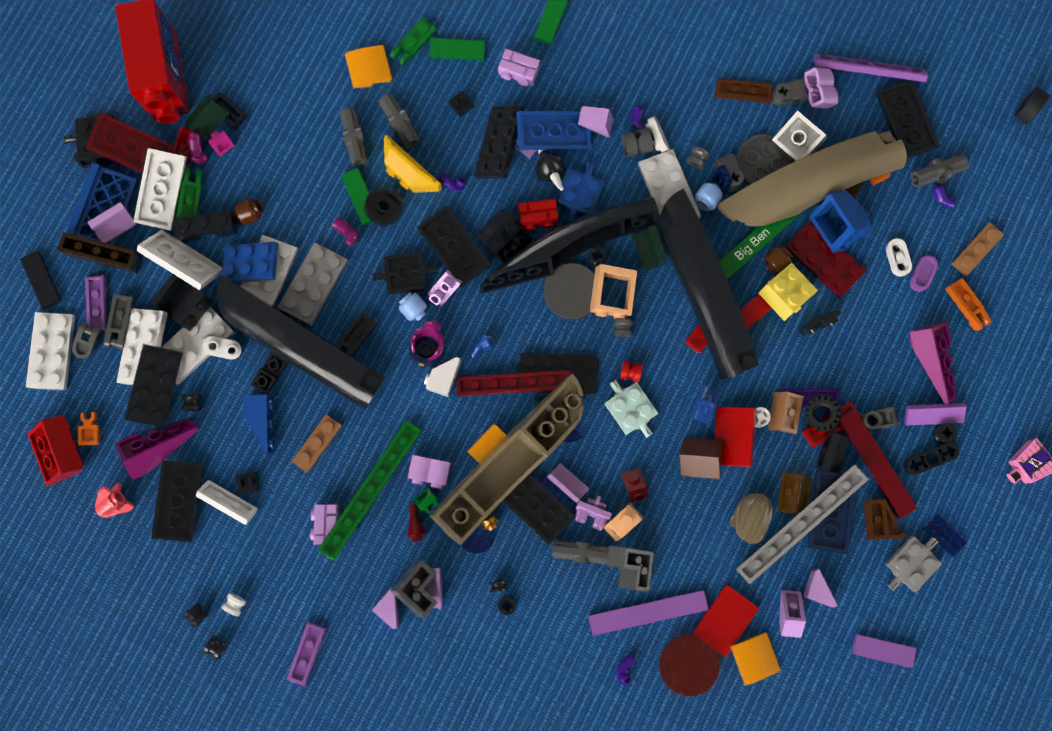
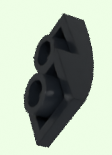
(824, 320)
(270, 373)

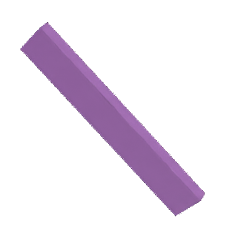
(870, 67)
(648, 612)

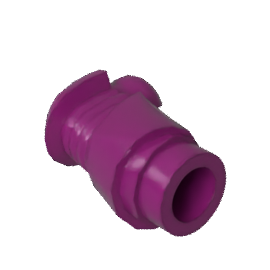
(194, 146)
(343, 227)

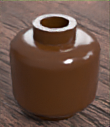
(247, 211)
(778, 259)

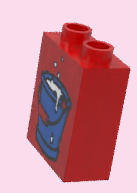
(152, 60)

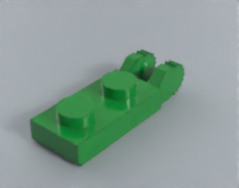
(414, 41)
(189, 195)

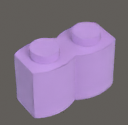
(821, 88)
(430, 471)

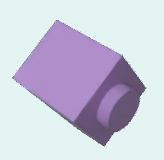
(791, 614)

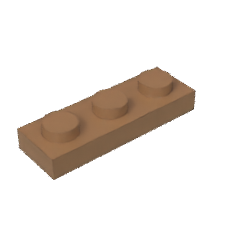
(977, 249)
(316, 443)

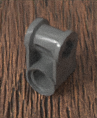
(790, 93)
(732, 166)
(882, 418)

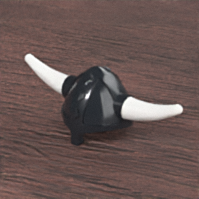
(550, 168)

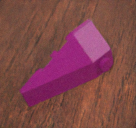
(931, 348)
(145, 452)

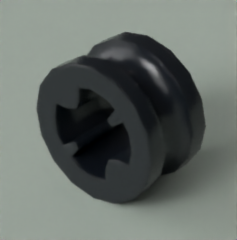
(593, 251)
(498, 586)
(503, 610)

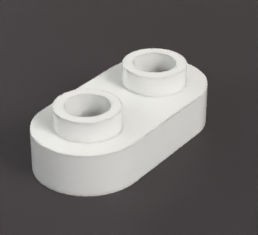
(660, 141)
(898, 258)
(222, 347)

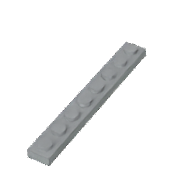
(802, 524)

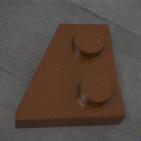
(880, 521)

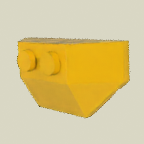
(407, 170)

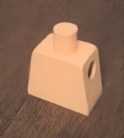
(623, 522)

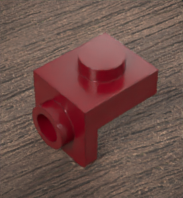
(635, 485)

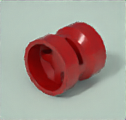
(631, 371)

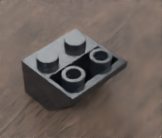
(504, 235)

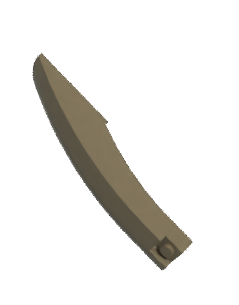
(813, 177)
(511, 461)

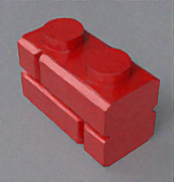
(538, 214)

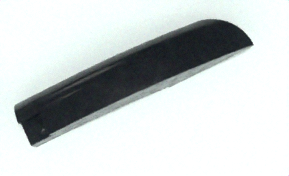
(570, 240)
(706, 287)
(297, 344)

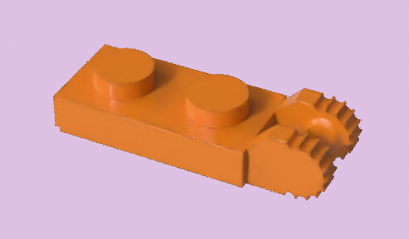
(968, 304)

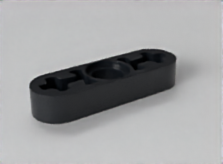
(946, 458)

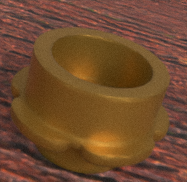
(490, 522)

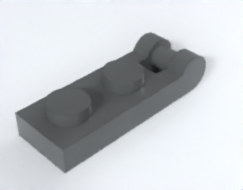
(118, 320)

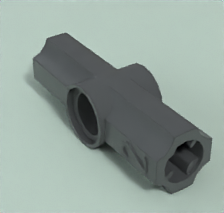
(399, 120)
(353, 136)
(939, 170)
(580, 552)

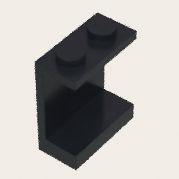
(182, 302)

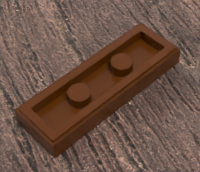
(743, 90)

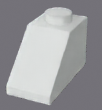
(443, 377)

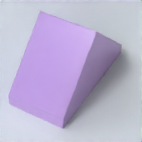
(596, 119)
(818, 590)
(388, 610)

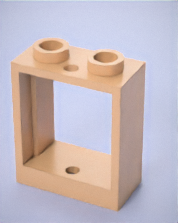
(616, 273)

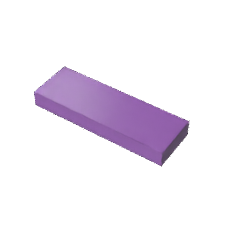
(96, 302)
(935, 414)
(884, 651)
(306, 654)

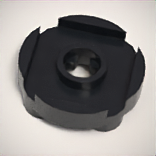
(382, 197)

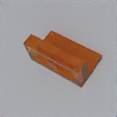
(794, 493)

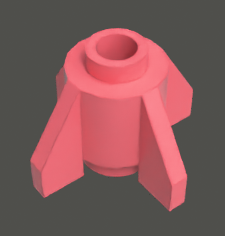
(111, 502)

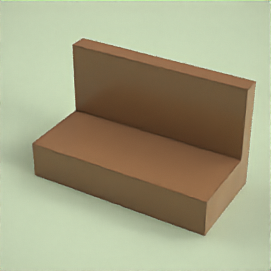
(785, 412)

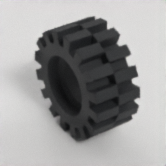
(814, 405)

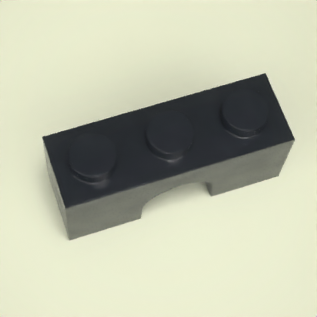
(217, 223)

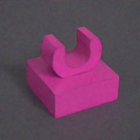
(220, 142)

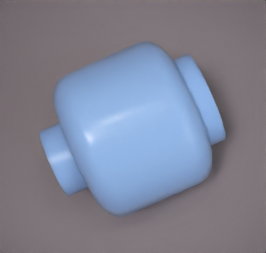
(708, 196)
(412, 307)

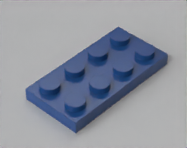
(551, 131)

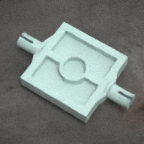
(631, 408)

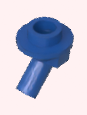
(485, 343)

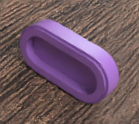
(923, 273)

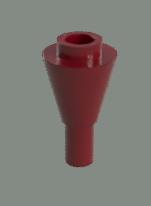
(415, 528)

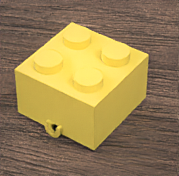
(787, 291)

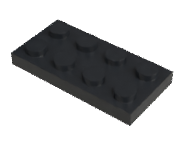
(907, 118)
(498, 143)
(454, 246)
(582, 367)
(153, 385)
(176, 501)
(539, 509)

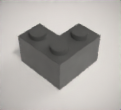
(634, 565)
(411, 589)

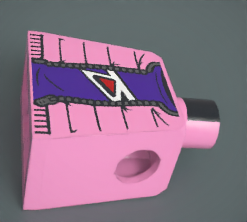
(1030, 463)

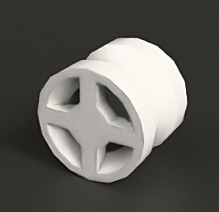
(763, 417)
(233, 604)

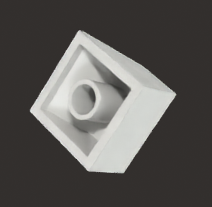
(799, 137)

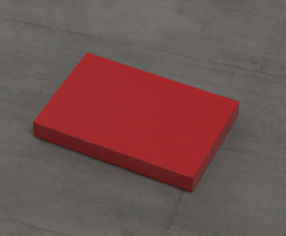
(737, 431)
(725, 620)

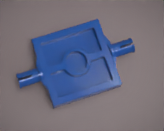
(580, 192)

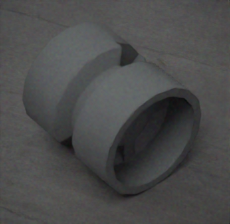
(637, 142)

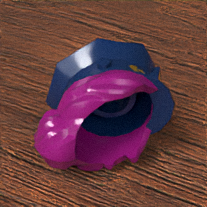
(427, 345)

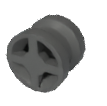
(697, 158)
(623, 328)

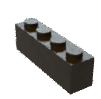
(100, 253)

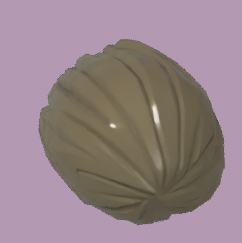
(752, 517)

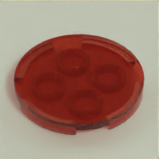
(689, 665)

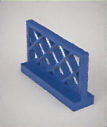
(88, 194)

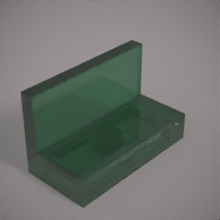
(206, 117)
(650, 248)

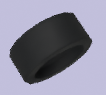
(1031, 105)

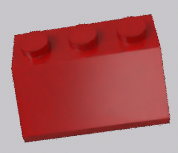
(55, 450)

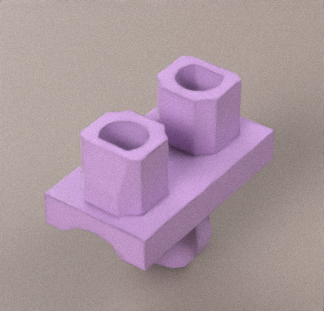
(443, 288)
(585, 510)

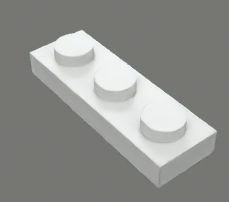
(226, 502)

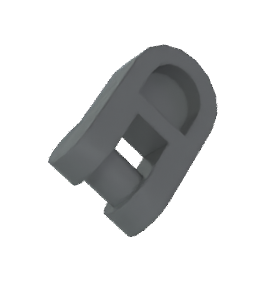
(83, 347)

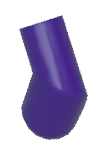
(635, 118)
(452, 185)
(941, 197)
(623, 670)

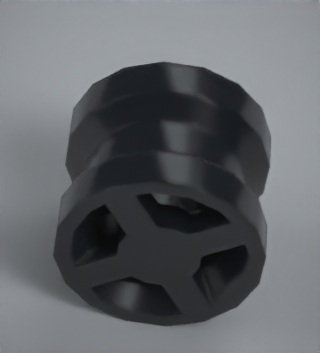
(191, 402)
(940, 435)
(195, 615)
(215, 647)

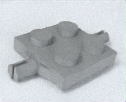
(913, 564)

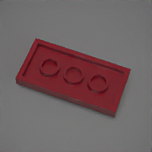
(123, 142)
(835, 270)

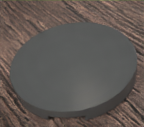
(761, 157)
(569, 291)

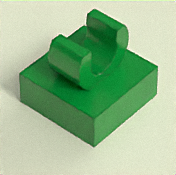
(424, 499)

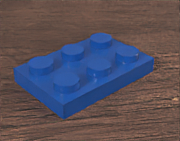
(250, 262)

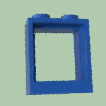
(849, 214)

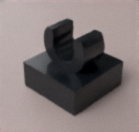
(461, 103)
(247, 483)

